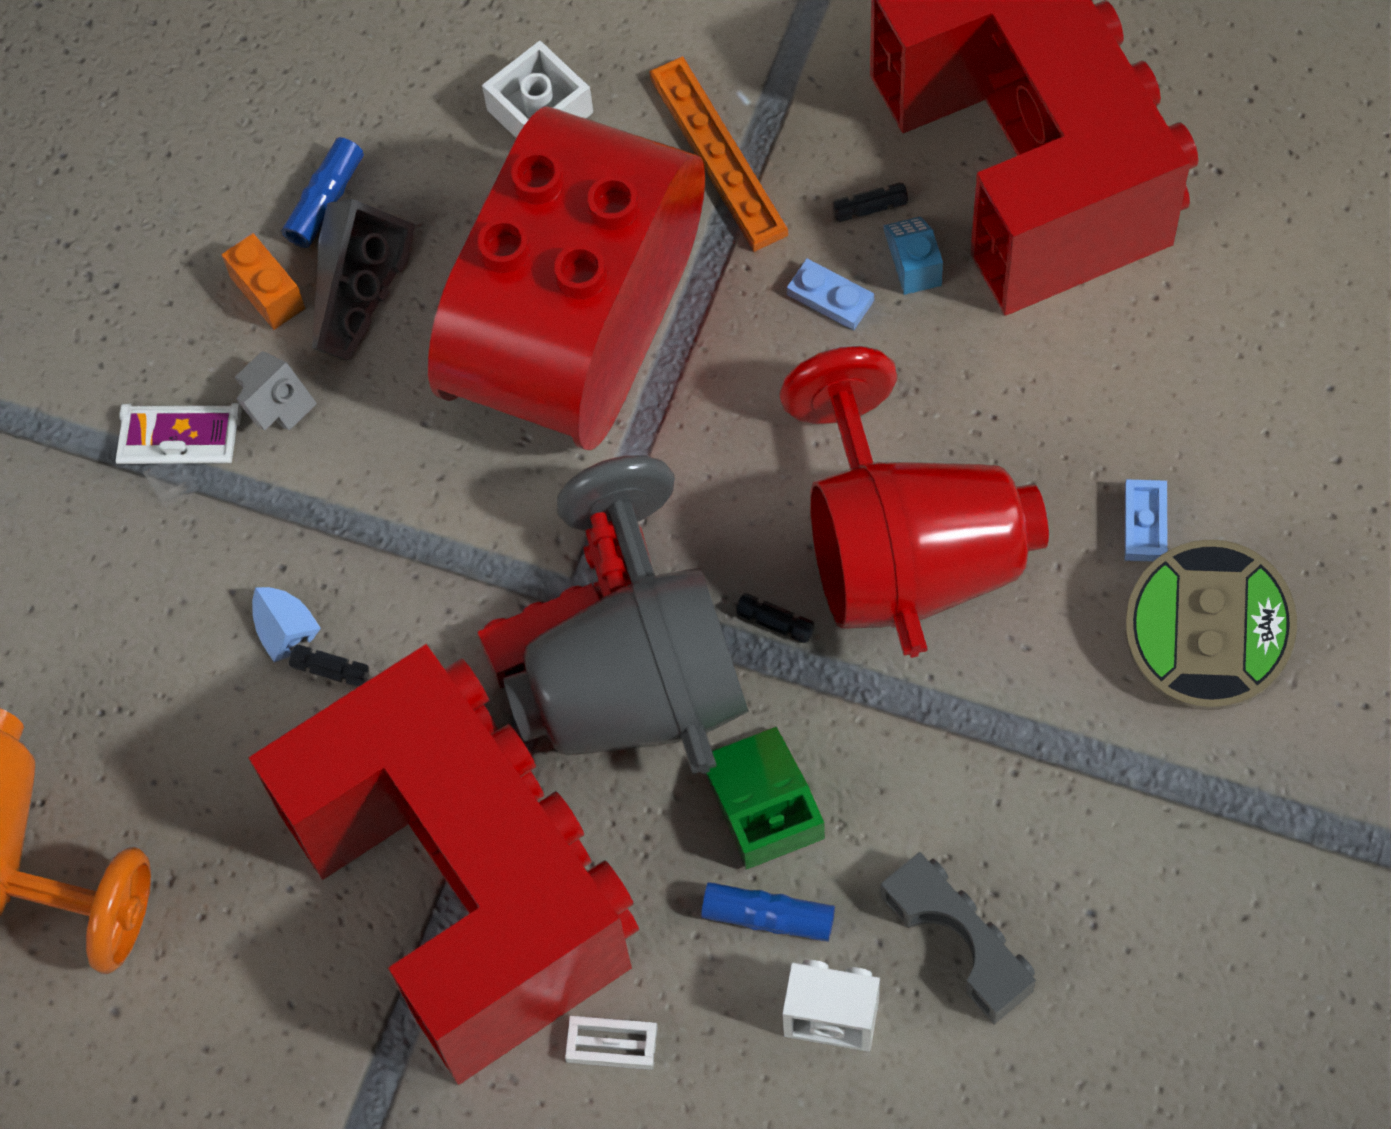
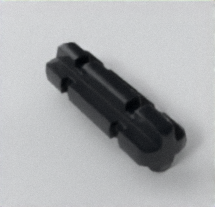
(870, 202)
(775, 617)
(328, 665)

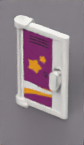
(200, 431)

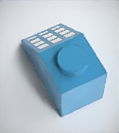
(915, 254)

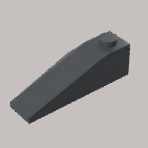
(355, 265)

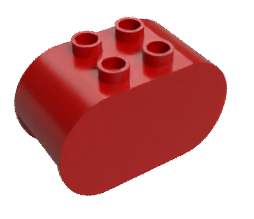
(566, 274)

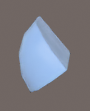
(281, 621)

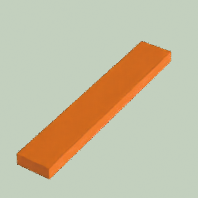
(719, 153)

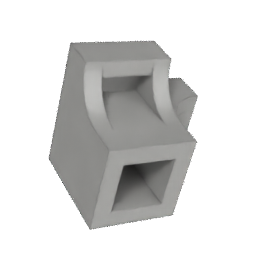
(272, 392)

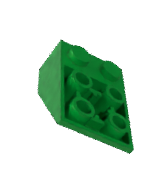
(764, 798)

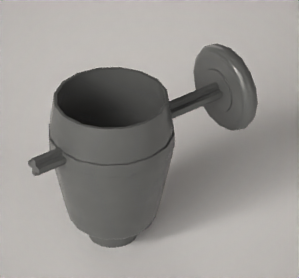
(643, 659)

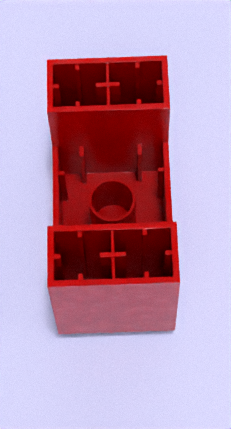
(1094, 158)
(430, 757)

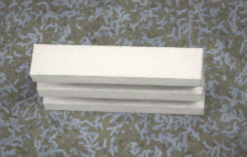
(609, 1059)

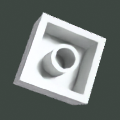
(532, 83)
(831, 1005)

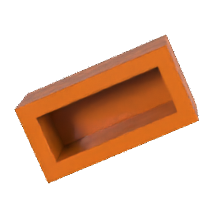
(263, 281)

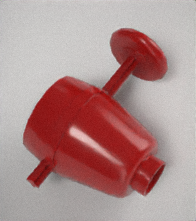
(904, 534)

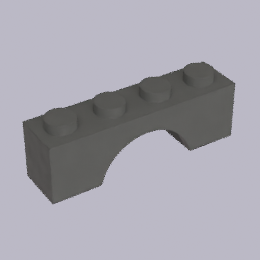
(923, 896)

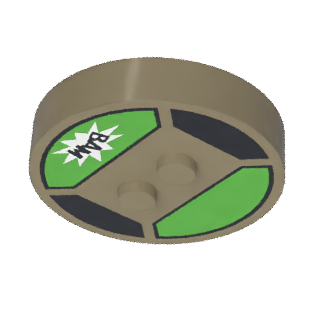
(1211, 624)

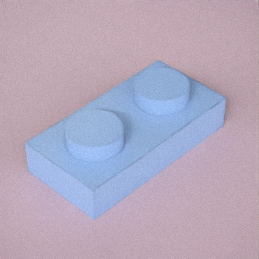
(830, 294)
(1145, 519)

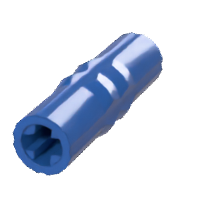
(325, 186)
(768, 911)

